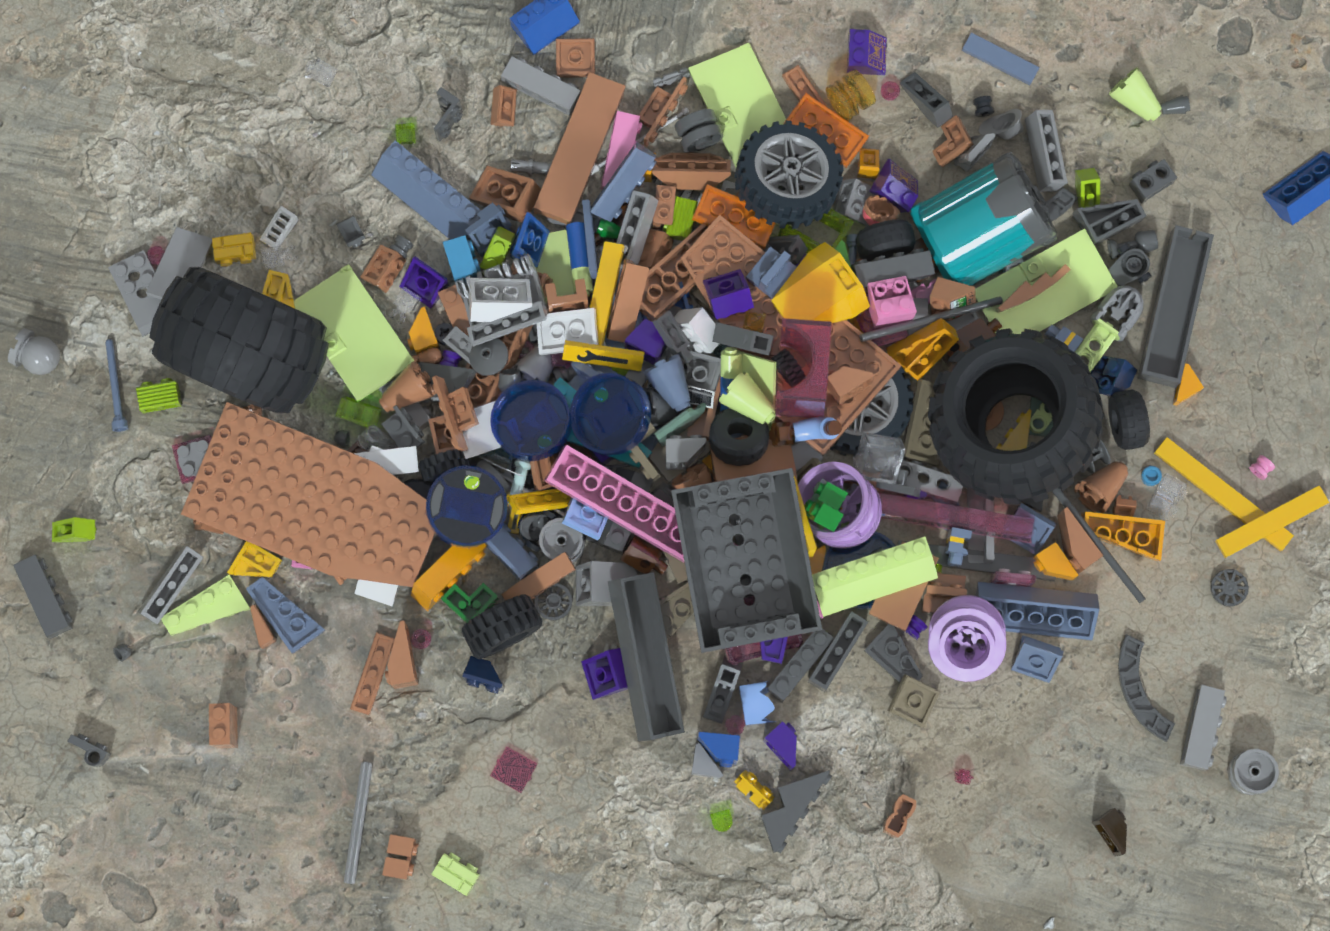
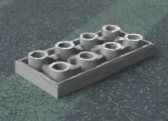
(183, 251)

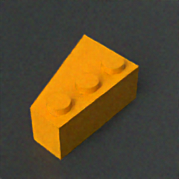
(923, 348)

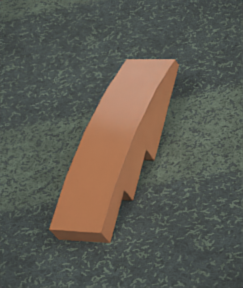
(1027, 292)
(542, 578)

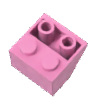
(890, 302)

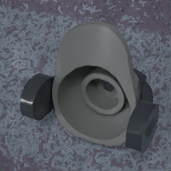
(1130, 266)
(531, 526)

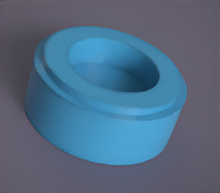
(1151, 476)

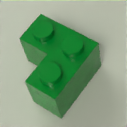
(825, 504)
(466, 606)

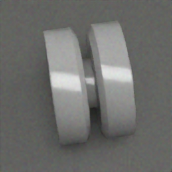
(551, 535)
(1264, 767)

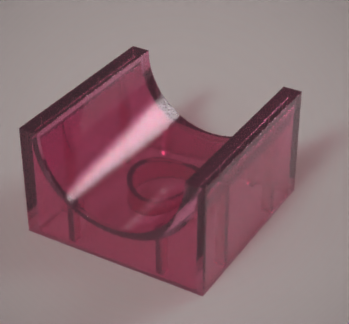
(812, 342)

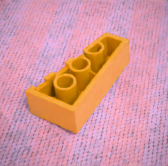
(1130, 533)
(445, 574)

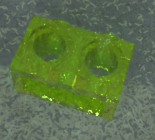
(358, 412)

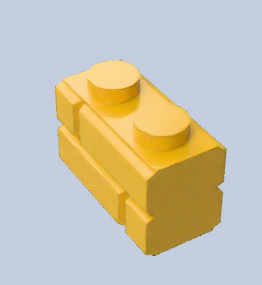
(234, 249)

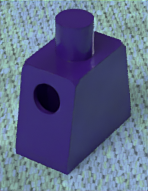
(648, 340)

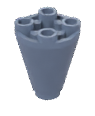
(670, 382)

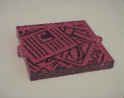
(514, 769)

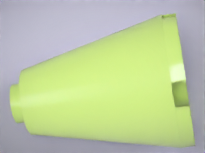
(1137, 95)
(748, 399)

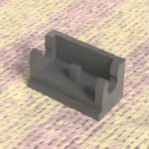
(791, 244)

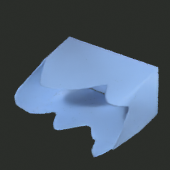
(755, 703)

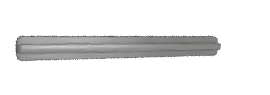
(358, 823)

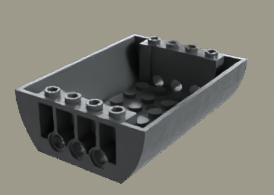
(771, 554)

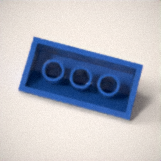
(1301, 190)

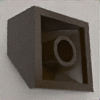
(1113, 830)

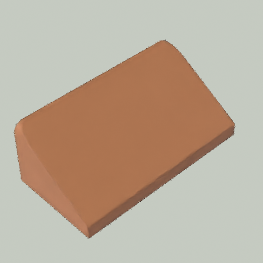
(503, 106)

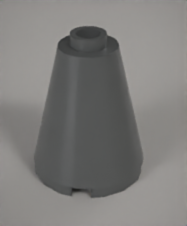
(660, 410)

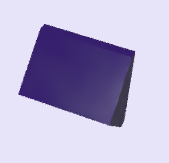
(424, 282)

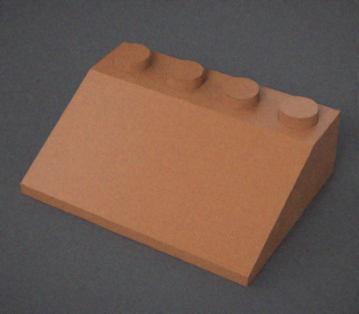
(774, 459)

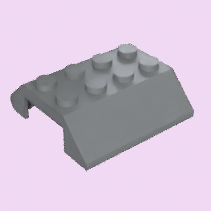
(485, 331)

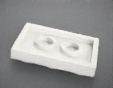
(566, 325)

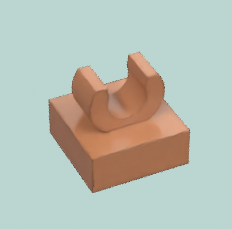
(1124, 507)

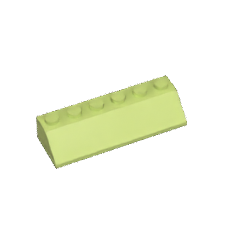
(874, 576)

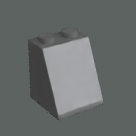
(592, 581)

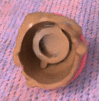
(879, 210)

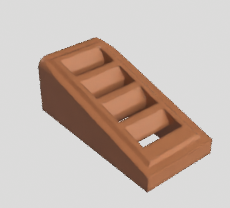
(264, 634)

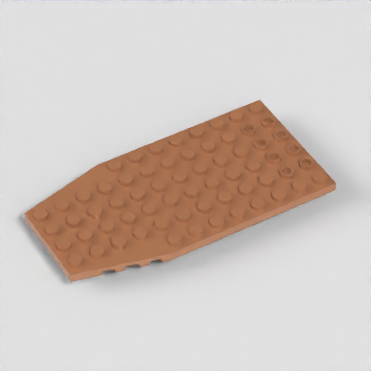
(309, 501)

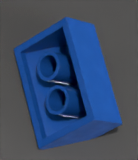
(543, 22)
(720, 747)

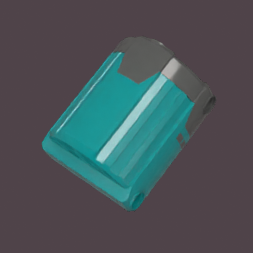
(984, 221)

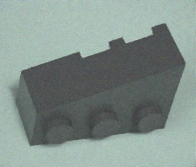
(1109, 219)

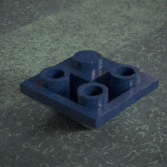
(1113, 375)
(482, 673)

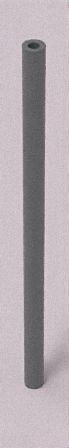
(930, 319)
(1106, 554)

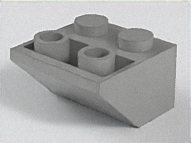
(683, 451)

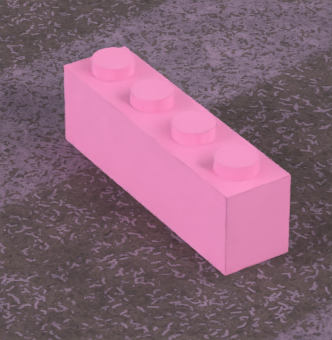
(621, 141)

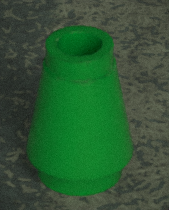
(608, 229)

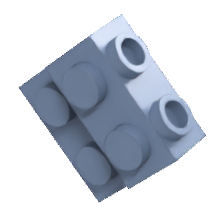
(484, 229)

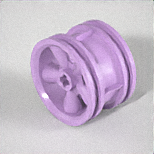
(861, 524)

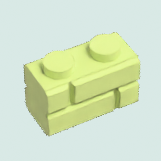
(456, 874)

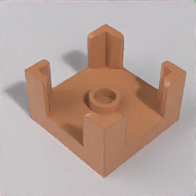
(567, 302)

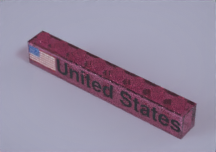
(950, 516)

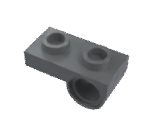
(82, 742)

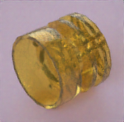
(850, 95)

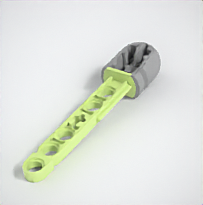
(1103, 333)

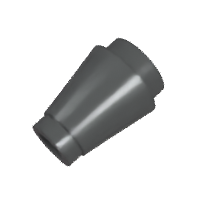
(1177, 105)

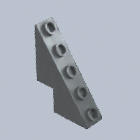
(795, 799)

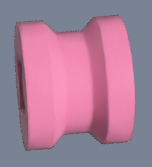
(1262, 467)

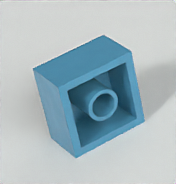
(460, 258)

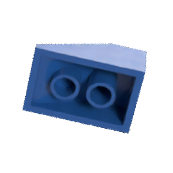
(530, 239)

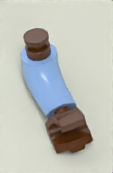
(803, 430)

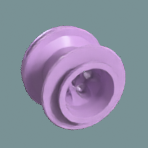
(966, 615)

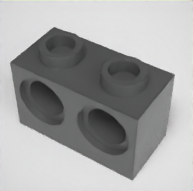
(1155, 183)

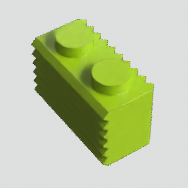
(682, 218)
(498, 248)
(158, 396)

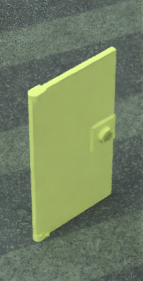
(738, 95)
(1075, 290)
(358, 335)

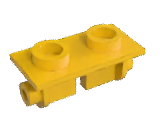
(748, 782)

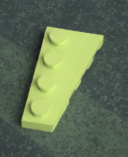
(213, 603)

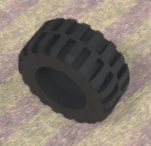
(501, 626)

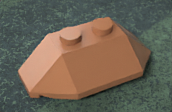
(691, 170)

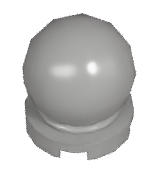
(36, 354)

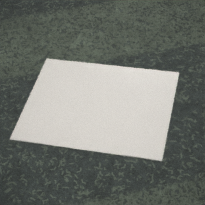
(480, 437)

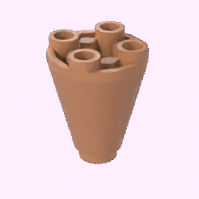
(408, 388)

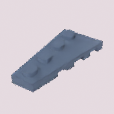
(287, 619)

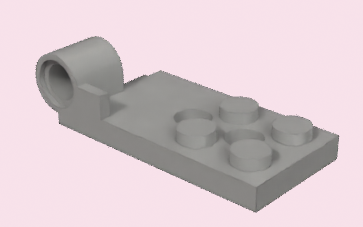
(140, 308)

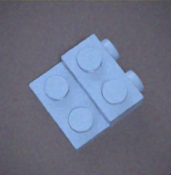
(584, 519)

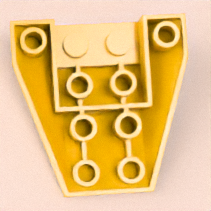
(821, 289)

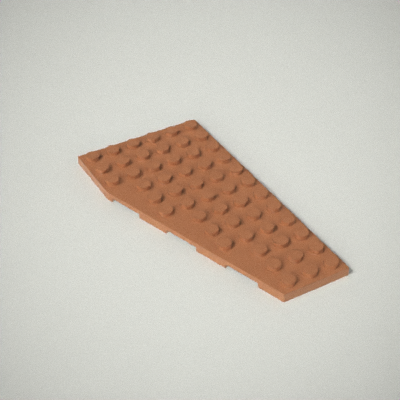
(727, 249)

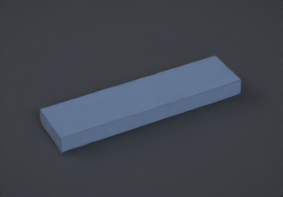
(1000, 59)
(590, 239)

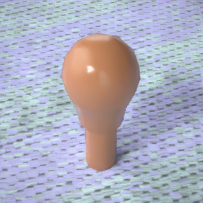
(431, 355)

